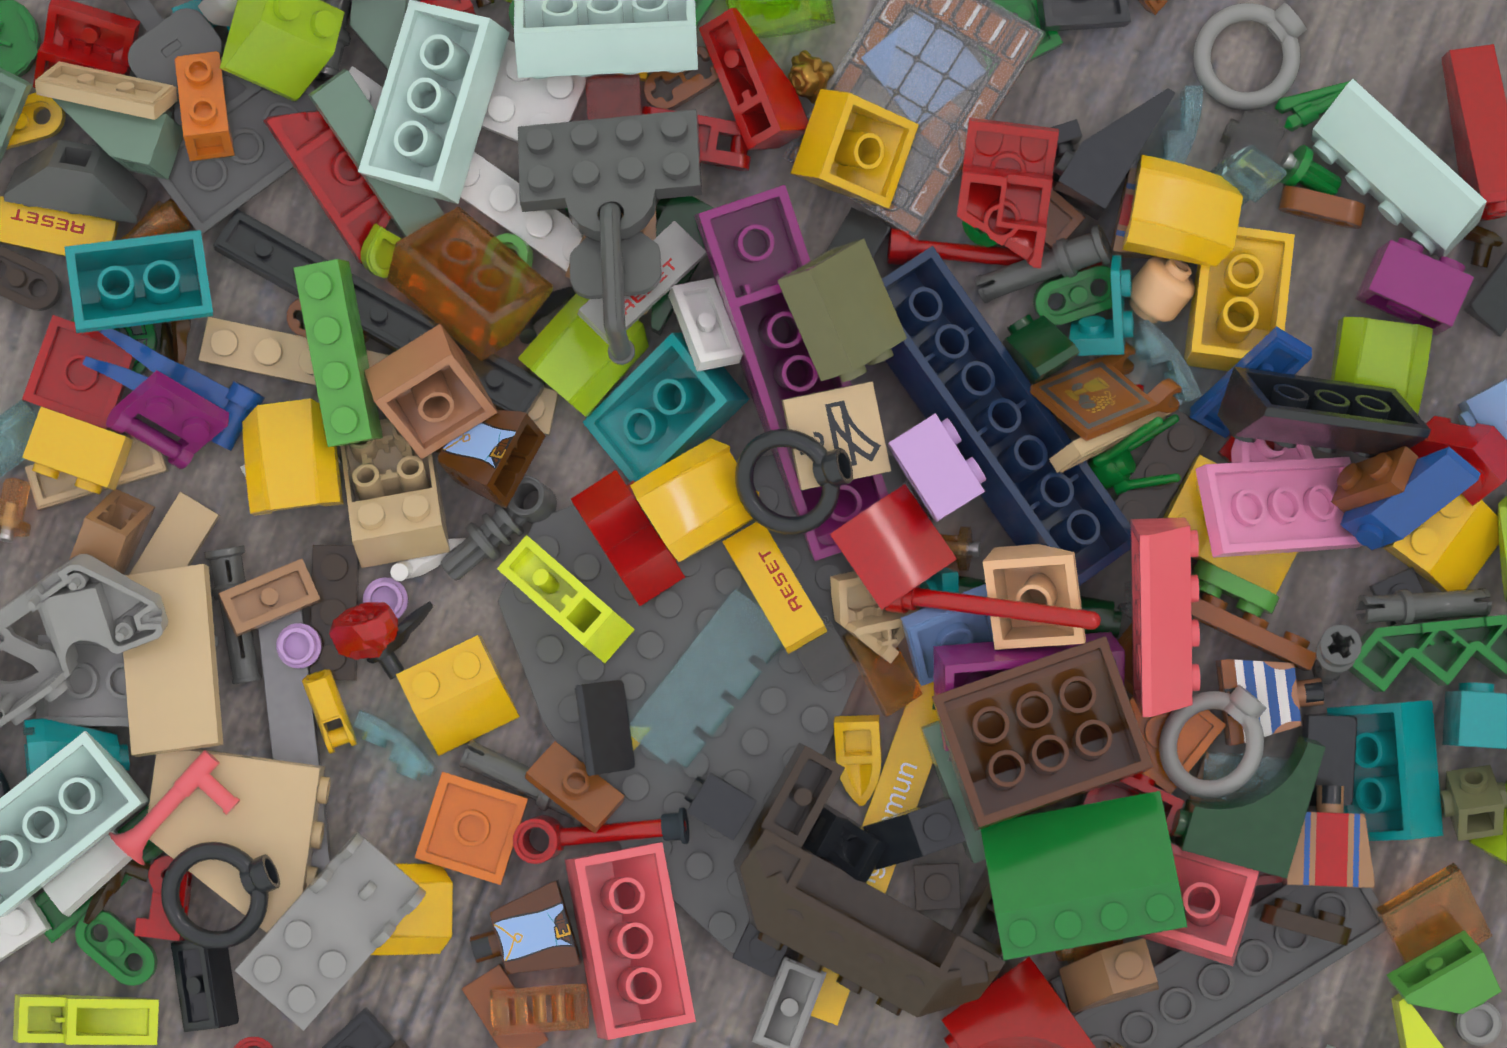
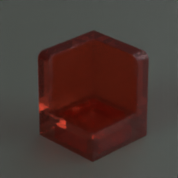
(613, 96)

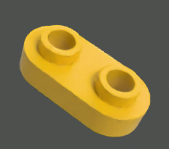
(27, 128)

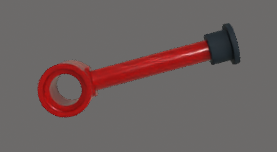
(670, 827)

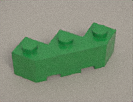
(1433, 648)

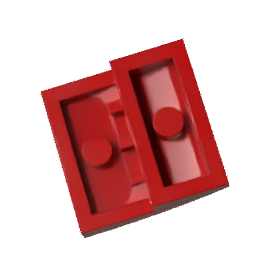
(86, 38)
(893, 546)

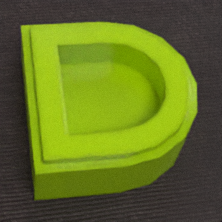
(378, 251)

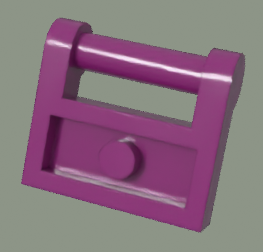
(174, 409)

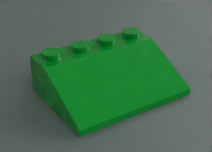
(1083, 875)

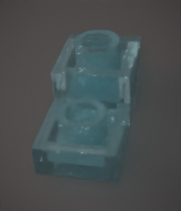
(1157, 350)
(407, 753)

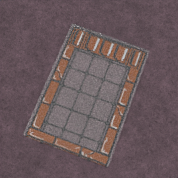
(937, 69)

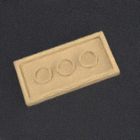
(175, 677)

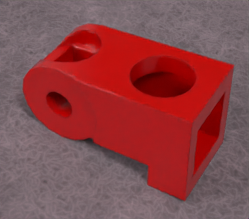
(157, 924)

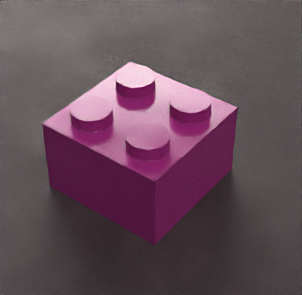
(1415, 285)

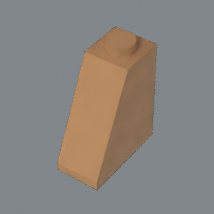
(114, 530)

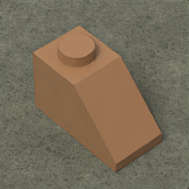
(1109, 976)

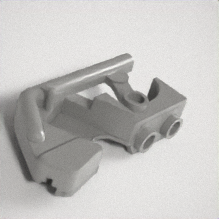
(75, 604)

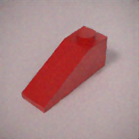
(754, 84)

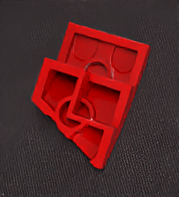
(1009, 183)

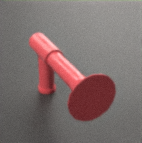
(195, 776)

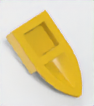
(860, 752)

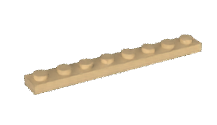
(289, 359)

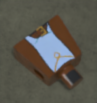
(493, 455)
(530, 933)

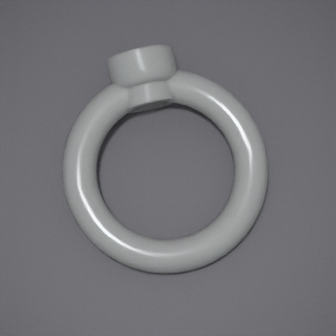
(1285, 28)
(1245, 710)

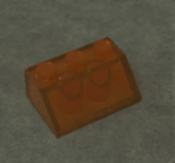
(468, 282)

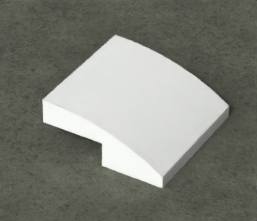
(86, 875)

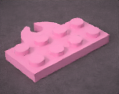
(1272, 501)

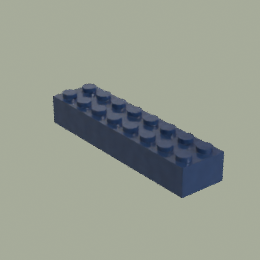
(965, 374)

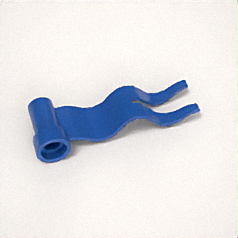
(236, 400)

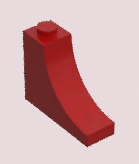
(1016, 1013)

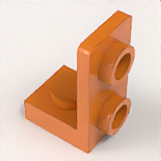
(203, 106)

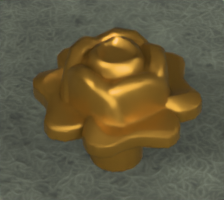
(809, 75)

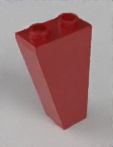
(1479, 123)

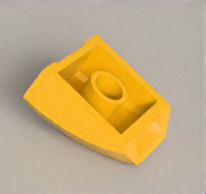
(1182, 213)
(289, 458)
(693, 499)
(430, 923)

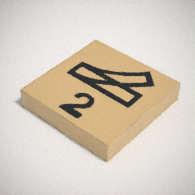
(839, 419)

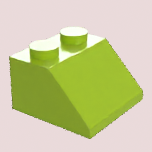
(281, 43)

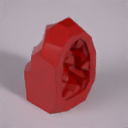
(364, 630)

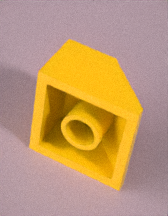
(854, 148)
(1450, 544)
(458, 695)

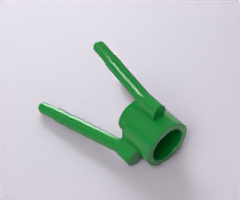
(1117, 463)

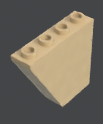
(273, 818)

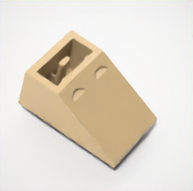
(393, 500)

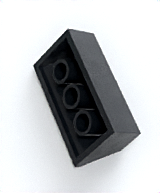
(1318, 413)

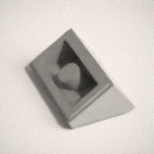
(788, 1005)

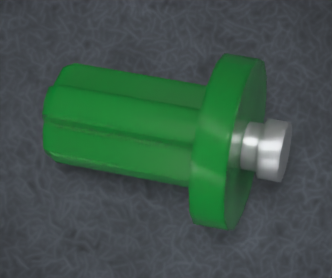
(1308, 173)

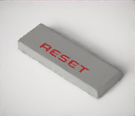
(678, 256)

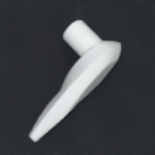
(420, 566)

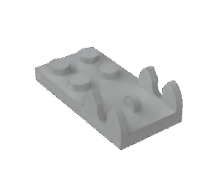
(95, 689)
(330, 930)

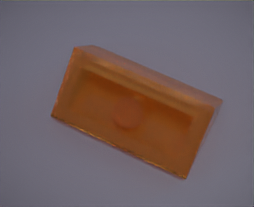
(889, 684)

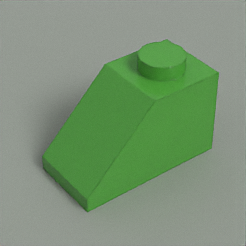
(1447, 977)

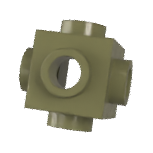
(1477, 794)

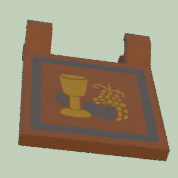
(1100, 397)

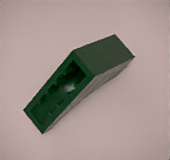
(1259, 827)

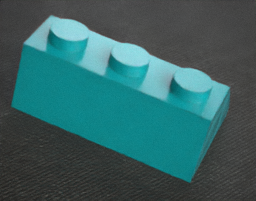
(138, 281)
(1396, 770)

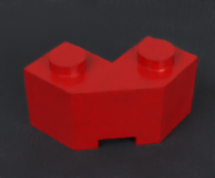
(1478, 445)
(628, 537)

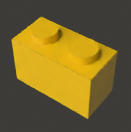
(78, 449)

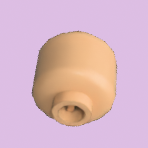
(1161, 289)

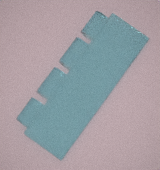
(694, 686)

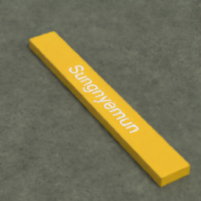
(896, 792)

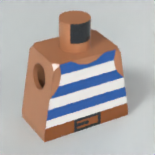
(1274, 687)

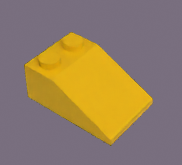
(1239, 299)
(1262, 570)

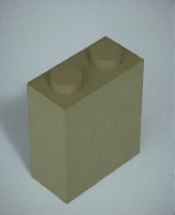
(843, 311)

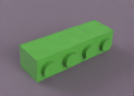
(337, 352)

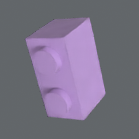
(937, 467)

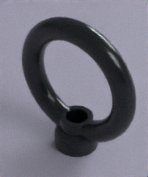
(829, 469)
(256, 876)

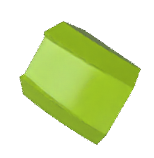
(1383, 355)
(576, 358)

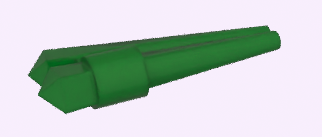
(1308, 105)

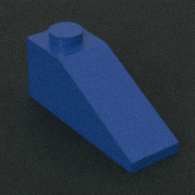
(1431, 486)

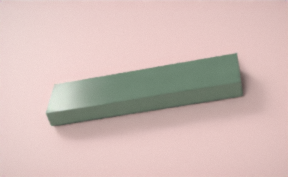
(350, 120)

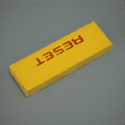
(51, 229)
(775, 586)

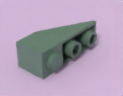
(131, 140)

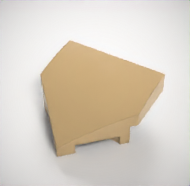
(863, 618)

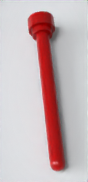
(905, 248)
(995, 607)

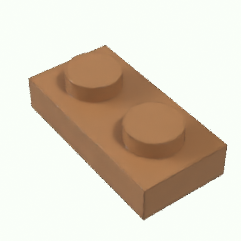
(269, 597)

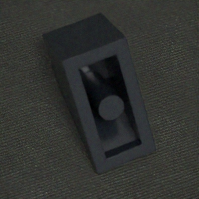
(918, 832)

